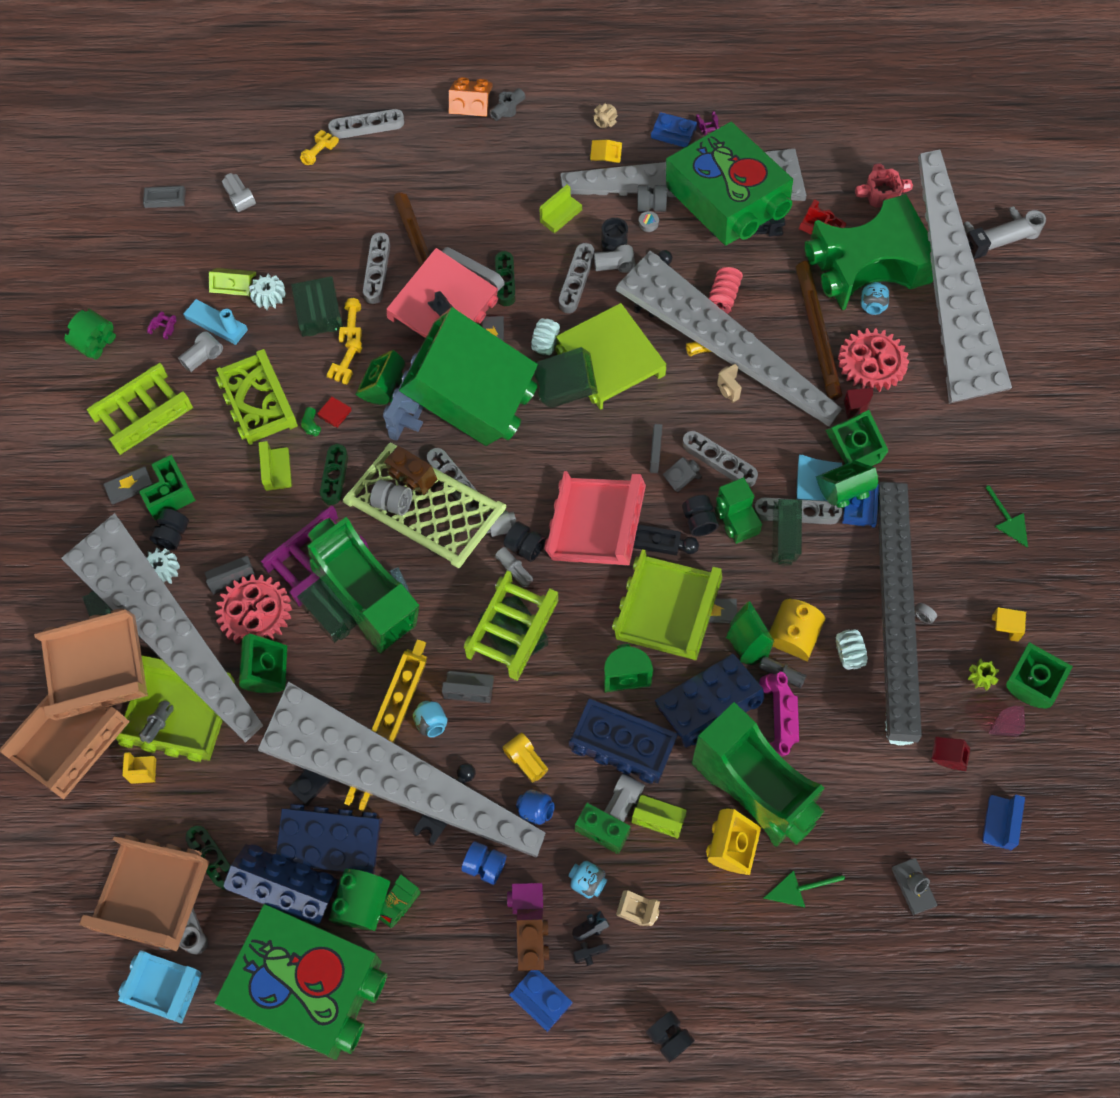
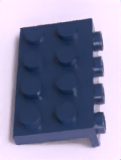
(707, 695)
(623, 741)
(329, 838)
(280, 883)

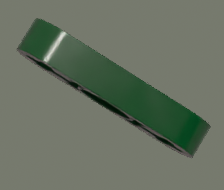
(509, 271)
(337, 483)
(207, 838)

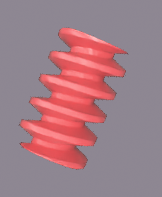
(725, 288)

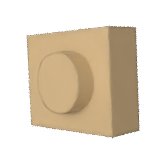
(728, 384)
(638, 909)

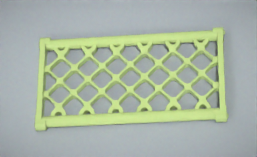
(485, 505)

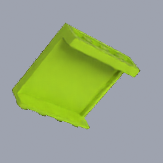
(617, 350)
(667, 606)
(190, 727)

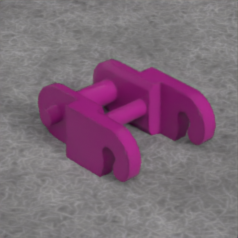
(702, 126)
(156, 322)

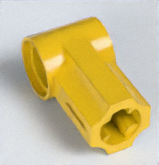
(522, 753)

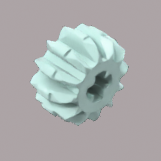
(267, 291)
(545, 336)
(164, 564)
(851, 649)

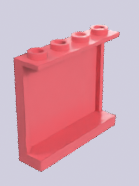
(458, 284)
(595, 520)

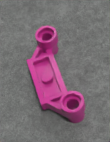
(785, 712)

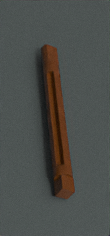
(411, 225)
(819, 331)

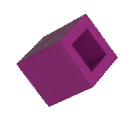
(525, 896)

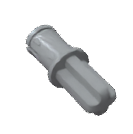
(514, 566)

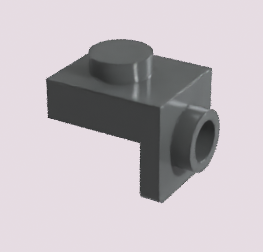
(682, 473)

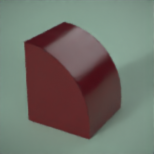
(857, 401)
(951, 753)

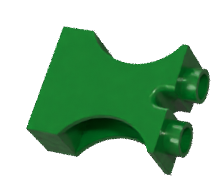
(885, 249)
(361, 583)
(745, 765)

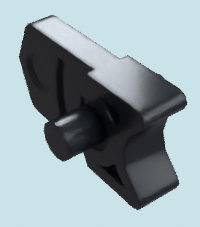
(440, 303)
(593, 924)
(586, 954)

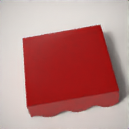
(334, 412)

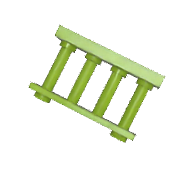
(150, 423)
(525, 643)

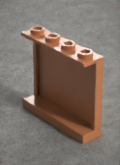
(92, 664)
(62, 749)
(149, 893)

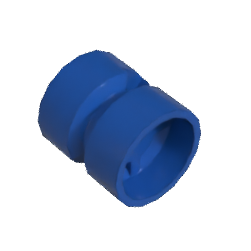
(484, 862)

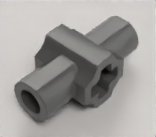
(507, 104)

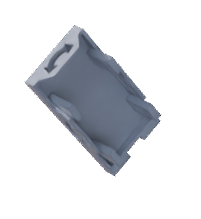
(398, 415)

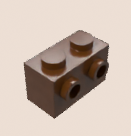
(410, 470)
(530, 939)

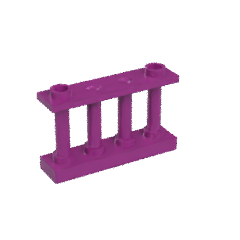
(292, 546)

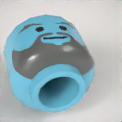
(875, 298)
(430, 718)
(587, 879)

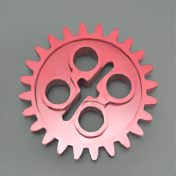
(873, 359)
(239, 599)

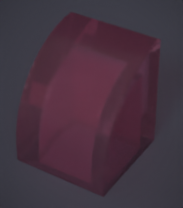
(1009, 722)

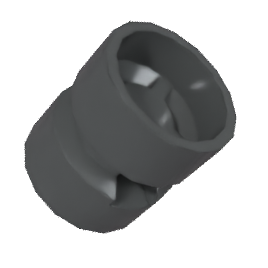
(651, 198)

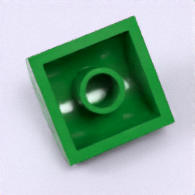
(382, 378)
(847, 482)
(262, 665)
(627, 669)
(1038, 677)
(359, 900)

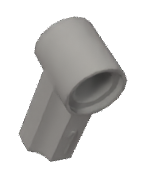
(239, 195)
(620, 259)
(205, 347)
(625, 795)
(193, 928)

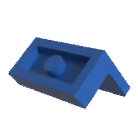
(1003, 821)

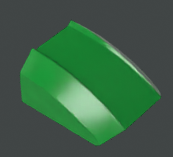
(858, 440)
(749, 635)

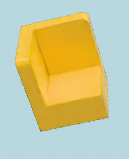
(606, 151)
(1011, 622)
(139, 768)

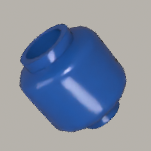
(535, 807)

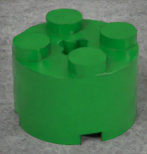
(89, 333)

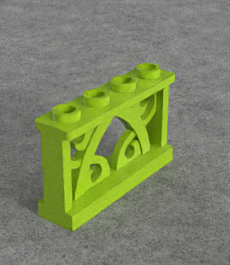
(262, 370)

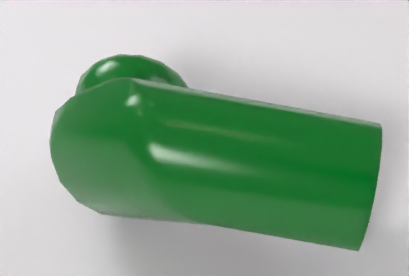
(308, 423)

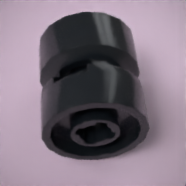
(613, 234)
(699, 515)
(170, 527)
(526, 542)
(673, 1046)

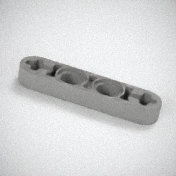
(366, 120)
(373, 267)
(482, 271)
(578, 278)
(717, 461)
(448, 464)
(816, 505)

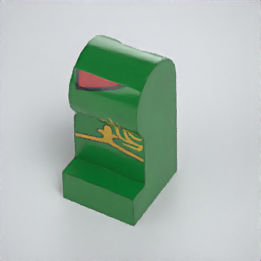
(398, 901)

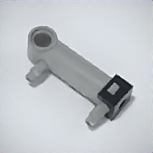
(984, 240)

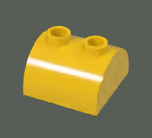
(797, 628)
(733, 842)

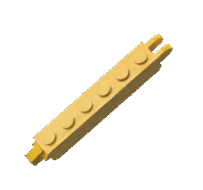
(396, 703)

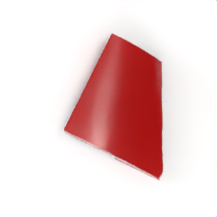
(815, 213)

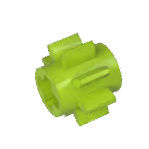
(989, 671)

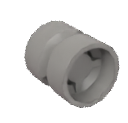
(390, 497)

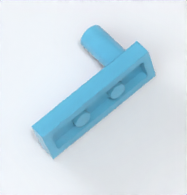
(217, 322)

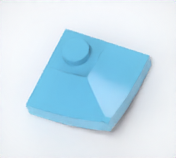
(808, 469)

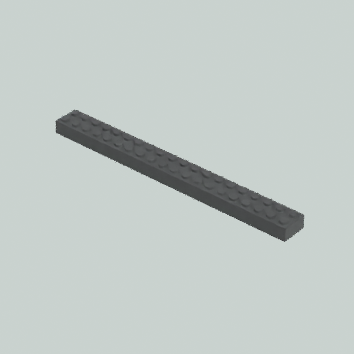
(898, 614)

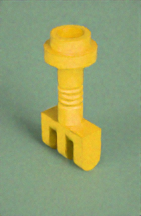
(322, 140)
(352, 306)
(353, 346)

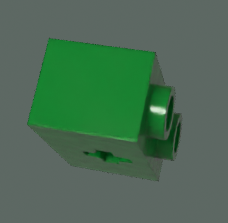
(602, 828)

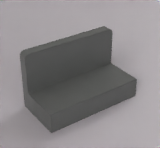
(224, 575)
(468, 687)

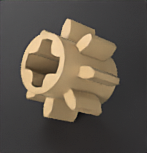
(605, 115)

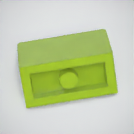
(559, 209)
(230, 281)
(274, 467)
(659, 816)

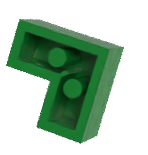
(170, 491)
(736, 511)

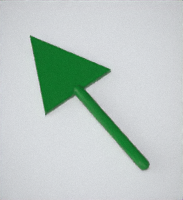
(1013, 527)
(789, 891)

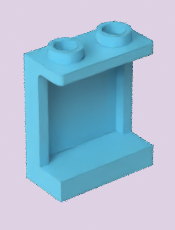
(159, 986)

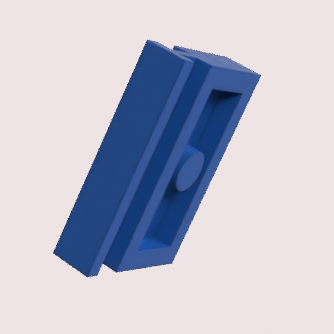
(673, 130)
(862, 511)
(541, 999)

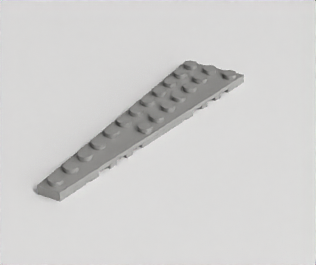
(627, 178)
(685, 308)
(968, 334)
(126, 580)
(340, 748)

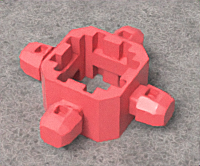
(877, 178)

